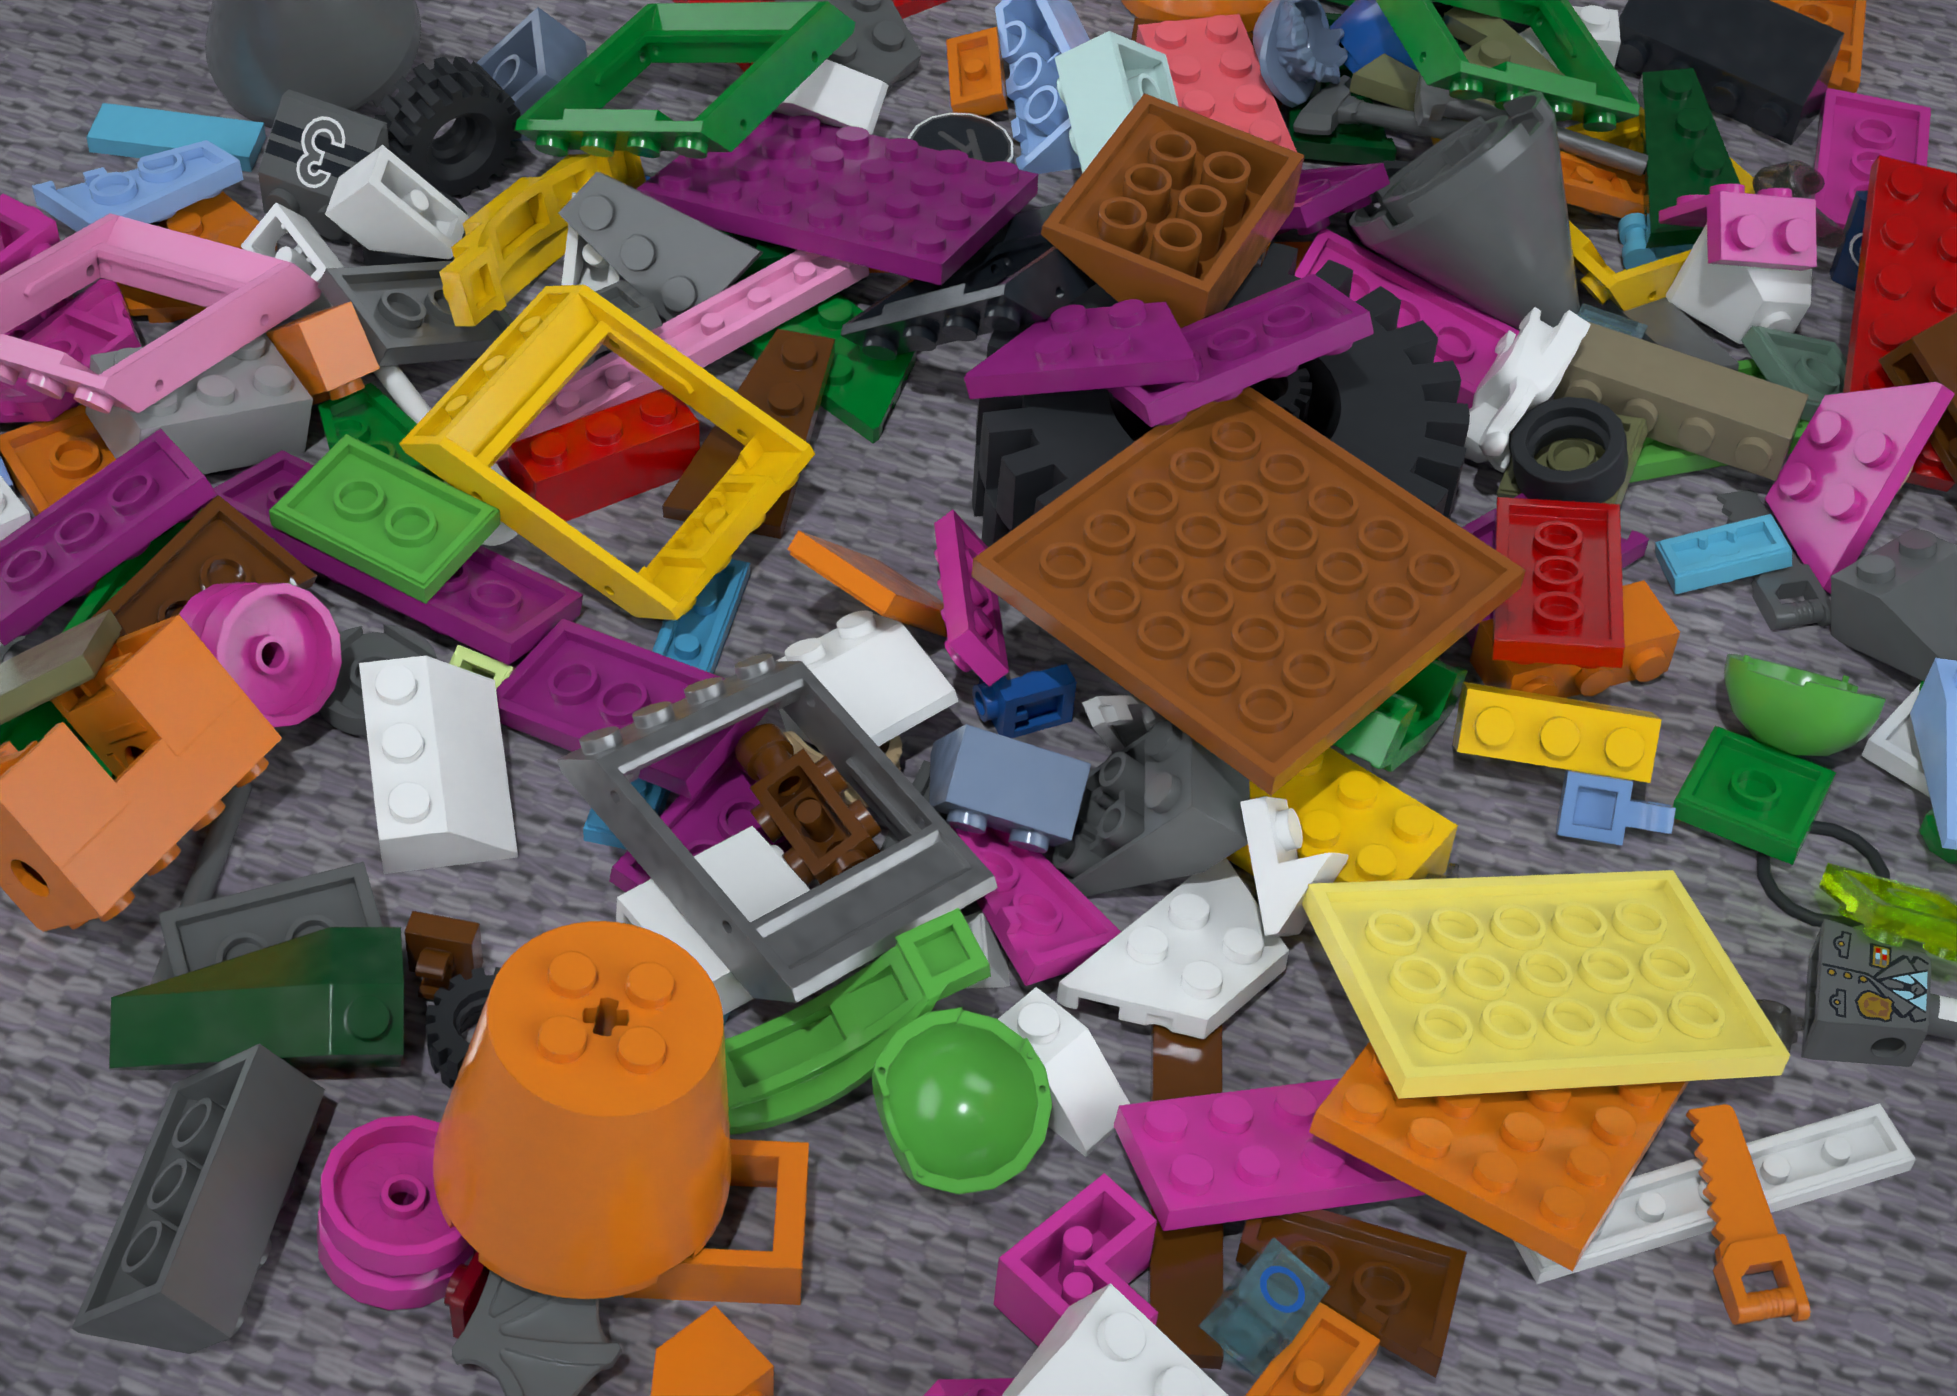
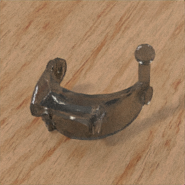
(1803, 182)

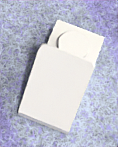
(1279, 875)

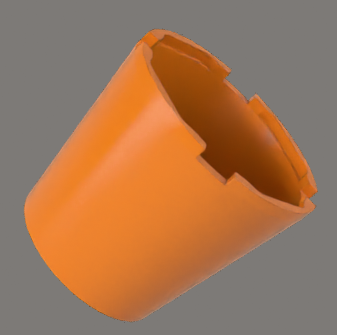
(590, 1115)

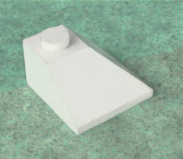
(1739, 296)

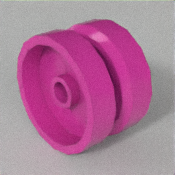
(272, 643)
(382, 1217)

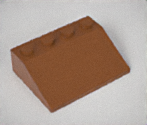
(1175, 209)

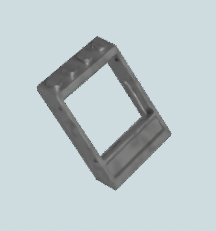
(829, 926)

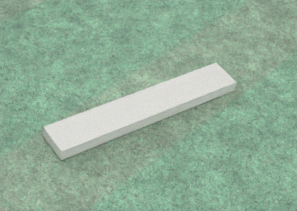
(1791, 1169)

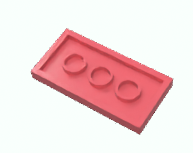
(1218, 74)

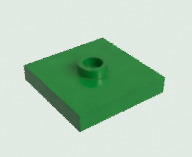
(1753, 794)

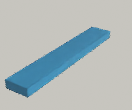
(696, 641)

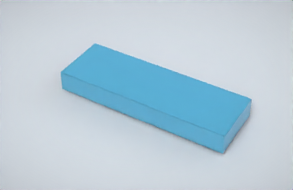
(147, 131)

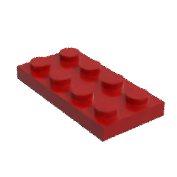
(1571, 583)

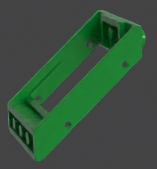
(778, 37)
(1586, 94)

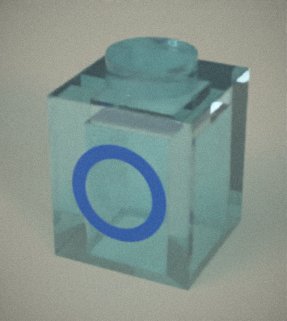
(1264, 1306)

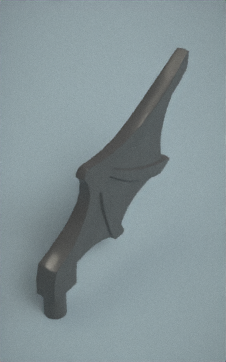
(535, 1340)

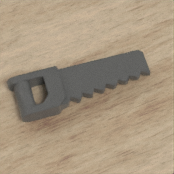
(1781, 583)

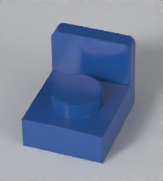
(1027, 702)

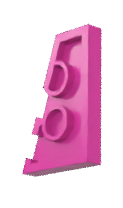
(1036, 910)

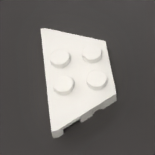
(1184, 958)

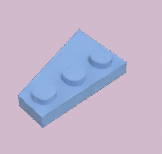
(146, 194)

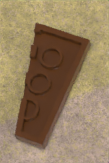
(789, 388)

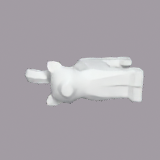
(1518, 381)

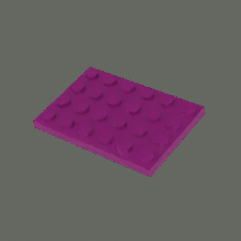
(849, 195)

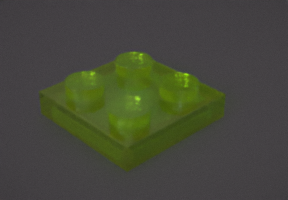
(1894, 909)

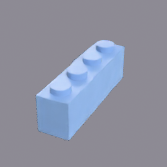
(1029, 40)

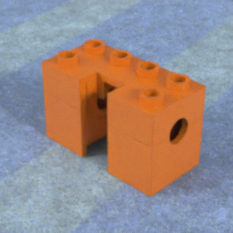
(174, 740)

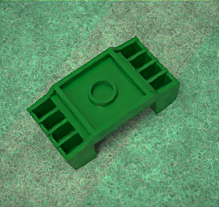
(1406, 718)

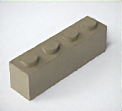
(1687, 400)

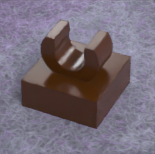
(441, 950)

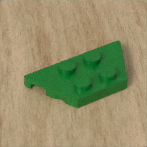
(858, 386)

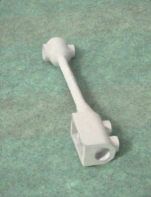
(313, 258)

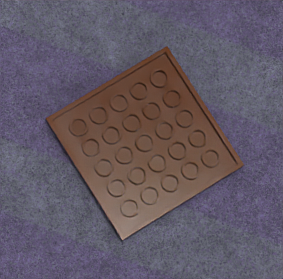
(1249, 582)

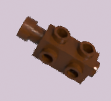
(805, 806)

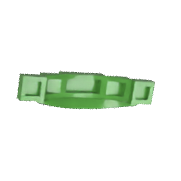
(834, 1039)

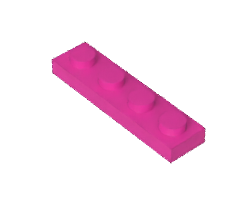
(969, 607)

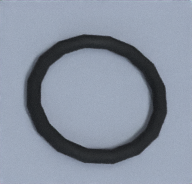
(1799, 912)

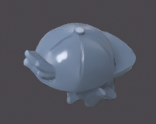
(1297, 49)

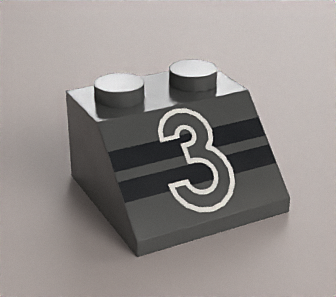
(309, 152)

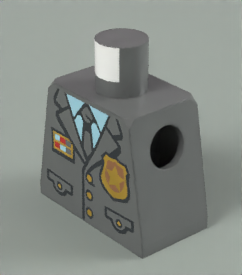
(1870, 1000)

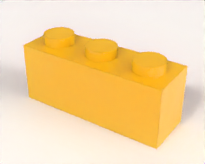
(1556, 732)

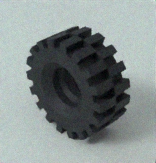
(475, 141)

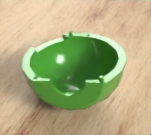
(1797, 707)
(961, 1100)

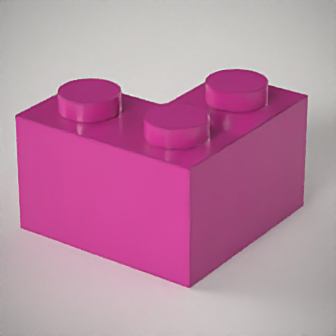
(1075, 1252)

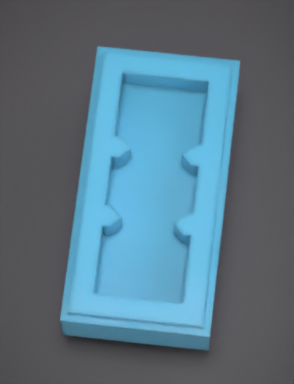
(1723, 554)

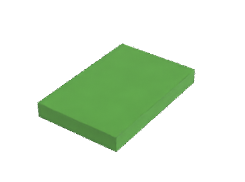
(385, 518)

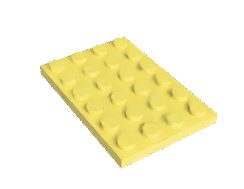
(1540, 983)

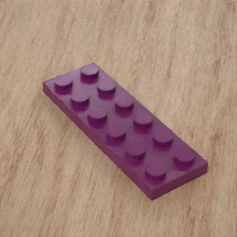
(484, 604)

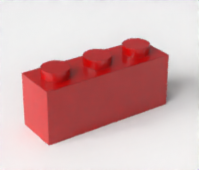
(607, 455)

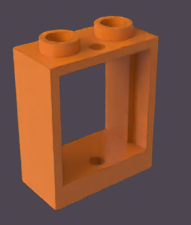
(751, 1274)

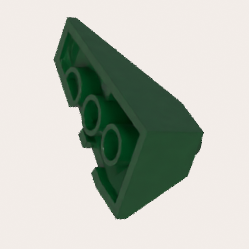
(308, 1000)

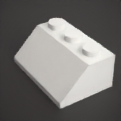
(436, 765)

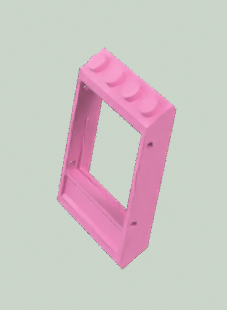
(238, 287)

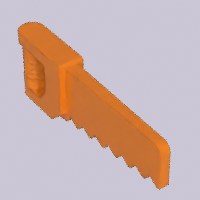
(1743, 1223)

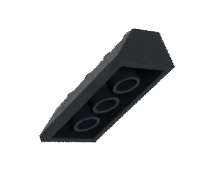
(1748, 55)

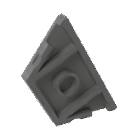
(879, 41)

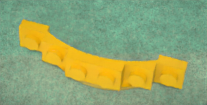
(521, 234)

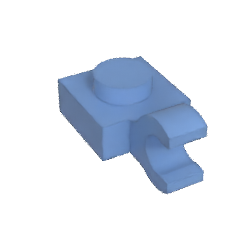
(1601, 809)

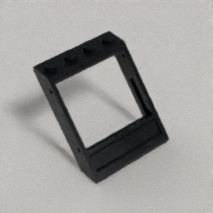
(966, 304)

